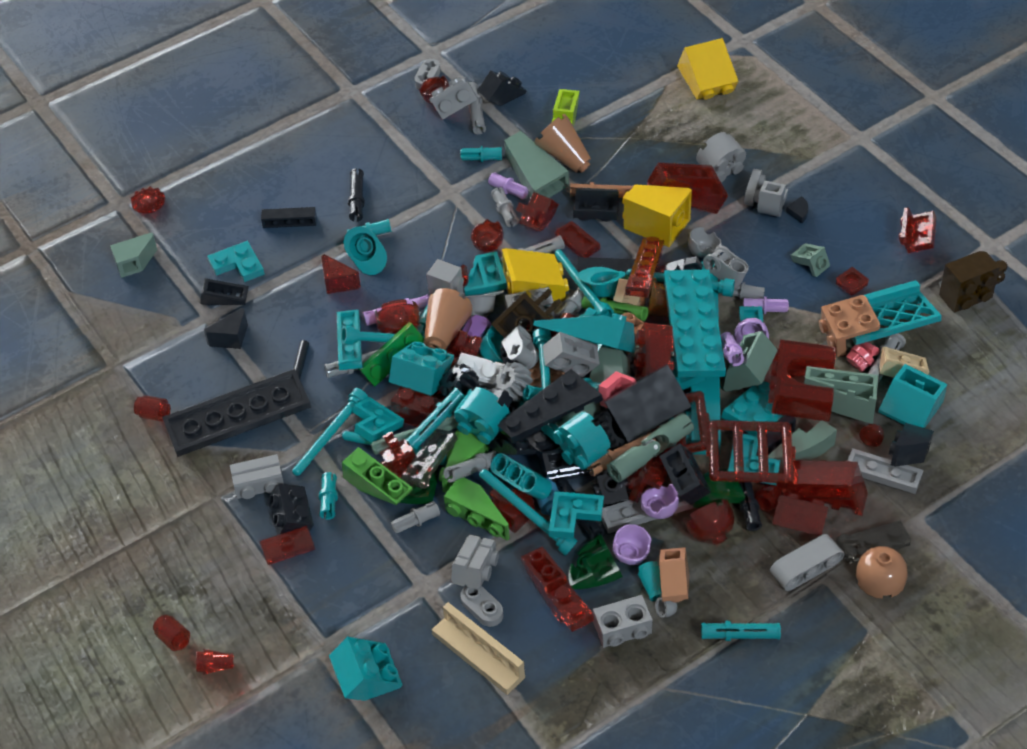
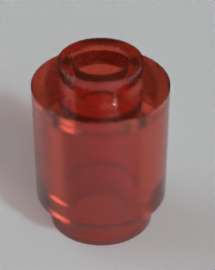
(152, 407)
(171, 632)

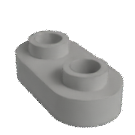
(755, 182)
(480, 603)

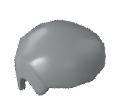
(701, 243)

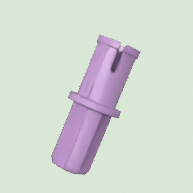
(508, 185)
(768, 305)

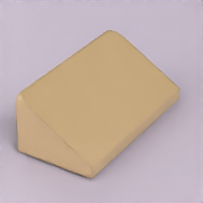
(893, 360)

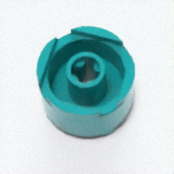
(480, 414)
(582, 441)

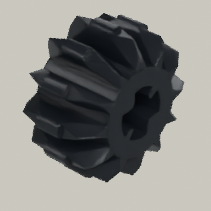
(460, 377)

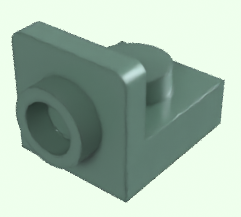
(812, 256)

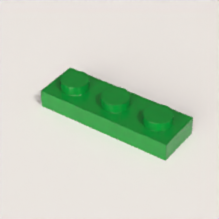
(379, 364)

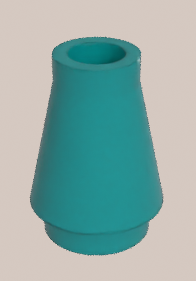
(650, 577)

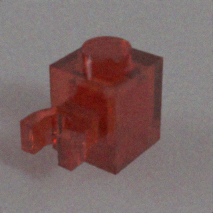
(397, 455)
(512, 515)

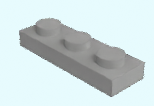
(879, 470)

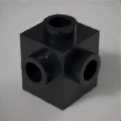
(611, 496)

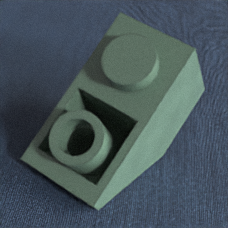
(134, 254)

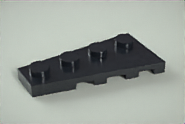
(549, 406)

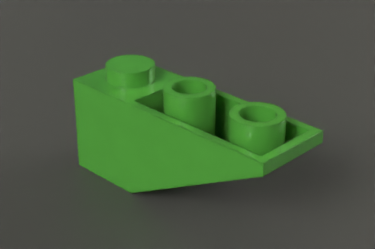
(464, 449)
(374, 478)
(472, 504)

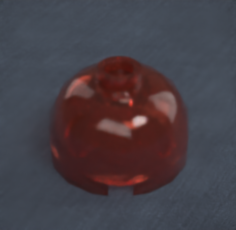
(396, 315)
(711, 523)

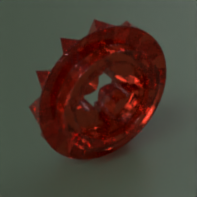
(141, 205)

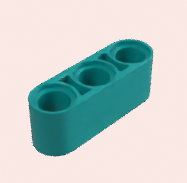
(521, 476)

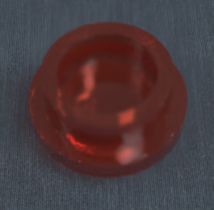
(871, 435)

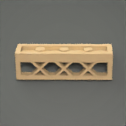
(479, 649)

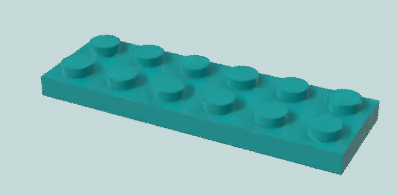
(694, 323)

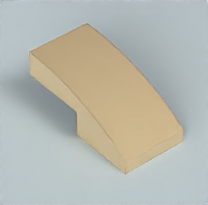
(622, 298)

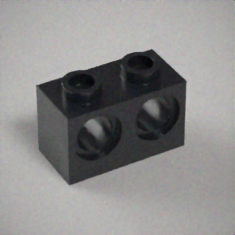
(685, 474)

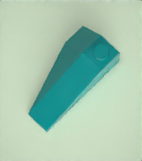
(600, 329)

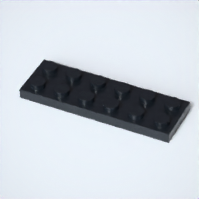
(236, 412)

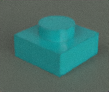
(750, 312)

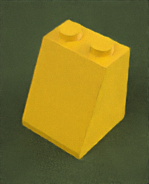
(708, 69)
(657, 211)
(533, 271)

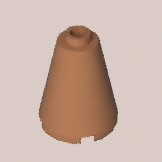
(564, 144)
(445, 317)

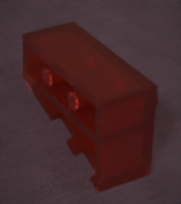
(706, 187)
(654, 348)
(829, 481)

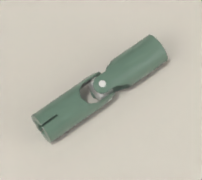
(639, 455)

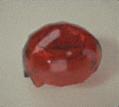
(431, 85)
(487, 236)

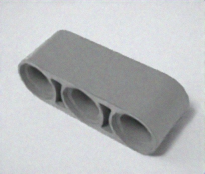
(806, 562)

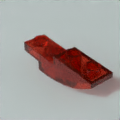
(555, 590)

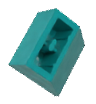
(420, 367)
(913, 397)
(364, 668)

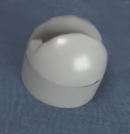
(665, 608)

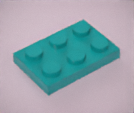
(752, 406)

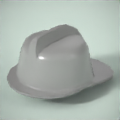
(483, 303)

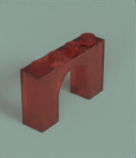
(795, 398)

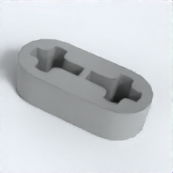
(423, 73)

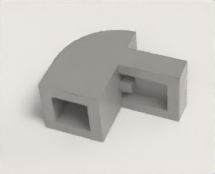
(772, 198)

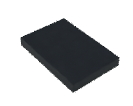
(647, 403)

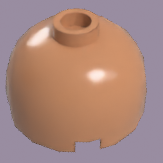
(881, 572)

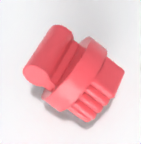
(862, 355)

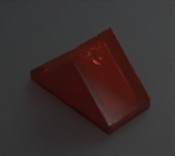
(339, 276)

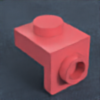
(613, 385)

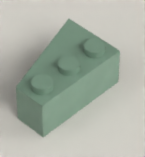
(853, 391)

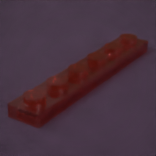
(645, 267)

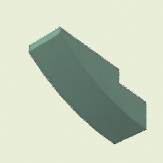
(809, 444)

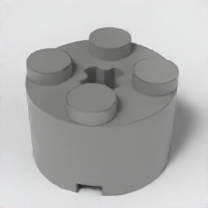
(723, 154)

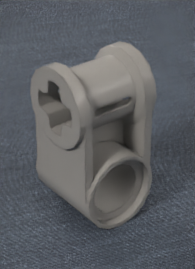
(726, 265)
(520, 347)

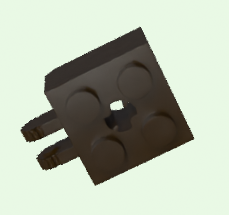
(971, 280)
(527, 308)

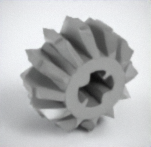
(513, 379)

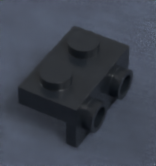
(596, 204)
(290, 508)

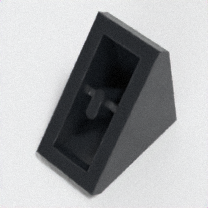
(228, 331)

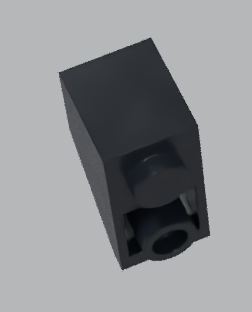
(501, 88)
(910, 445)

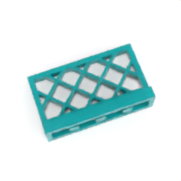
(899, 298)

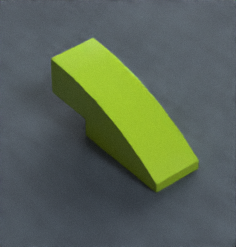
(566, 104)

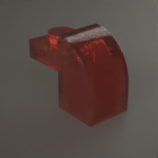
(537, 212)

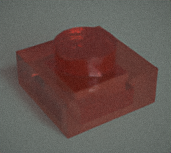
(852, 281)

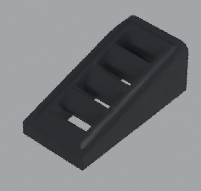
(212, 292)

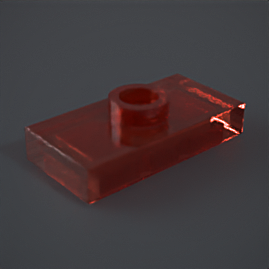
(578, 240)
(287, 545)

